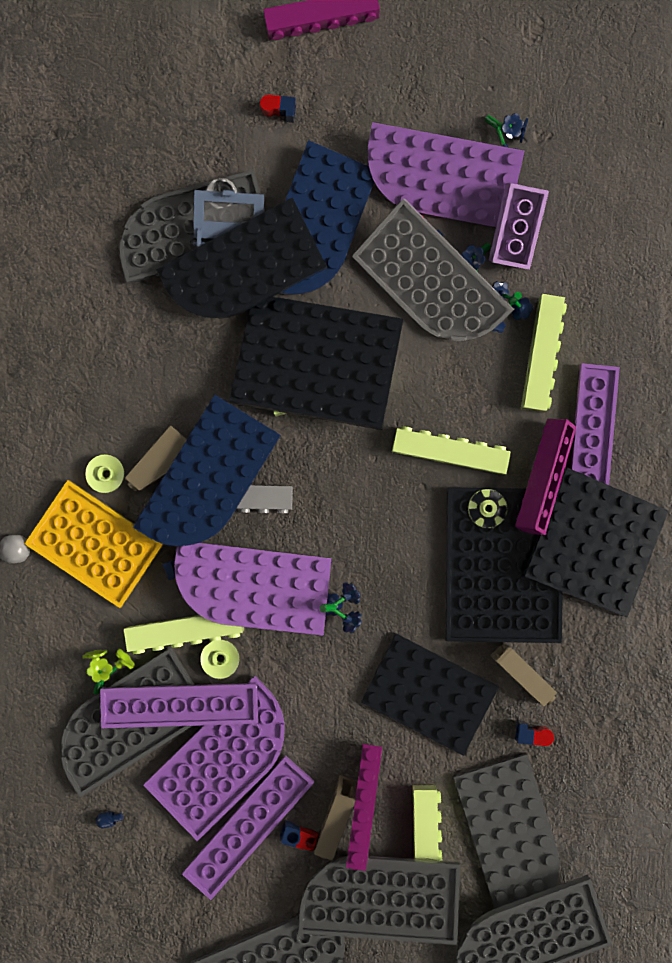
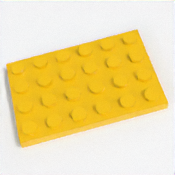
(93, 544)

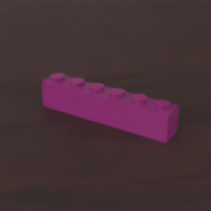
(317, 15)
(546, 476)
(364, 807)

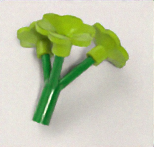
(101, 670)

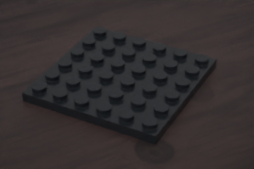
(596, 543)

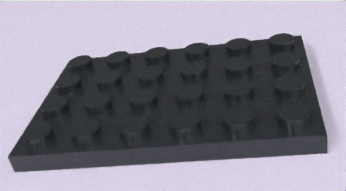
(429, 694)

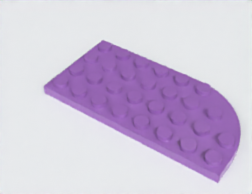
(442, 172)
(254, 587)
(219, 766)

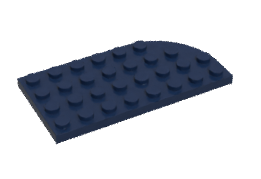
(331, 199)
(207, 476)

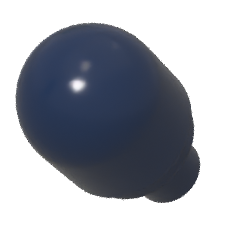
(108, 819)

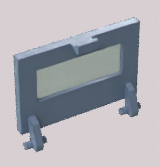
(222, 211)

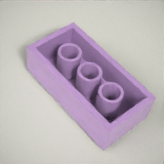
(518, 225)

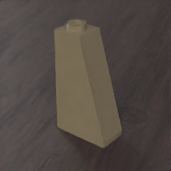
(156, 461)
(524, 674)
(336, 817)

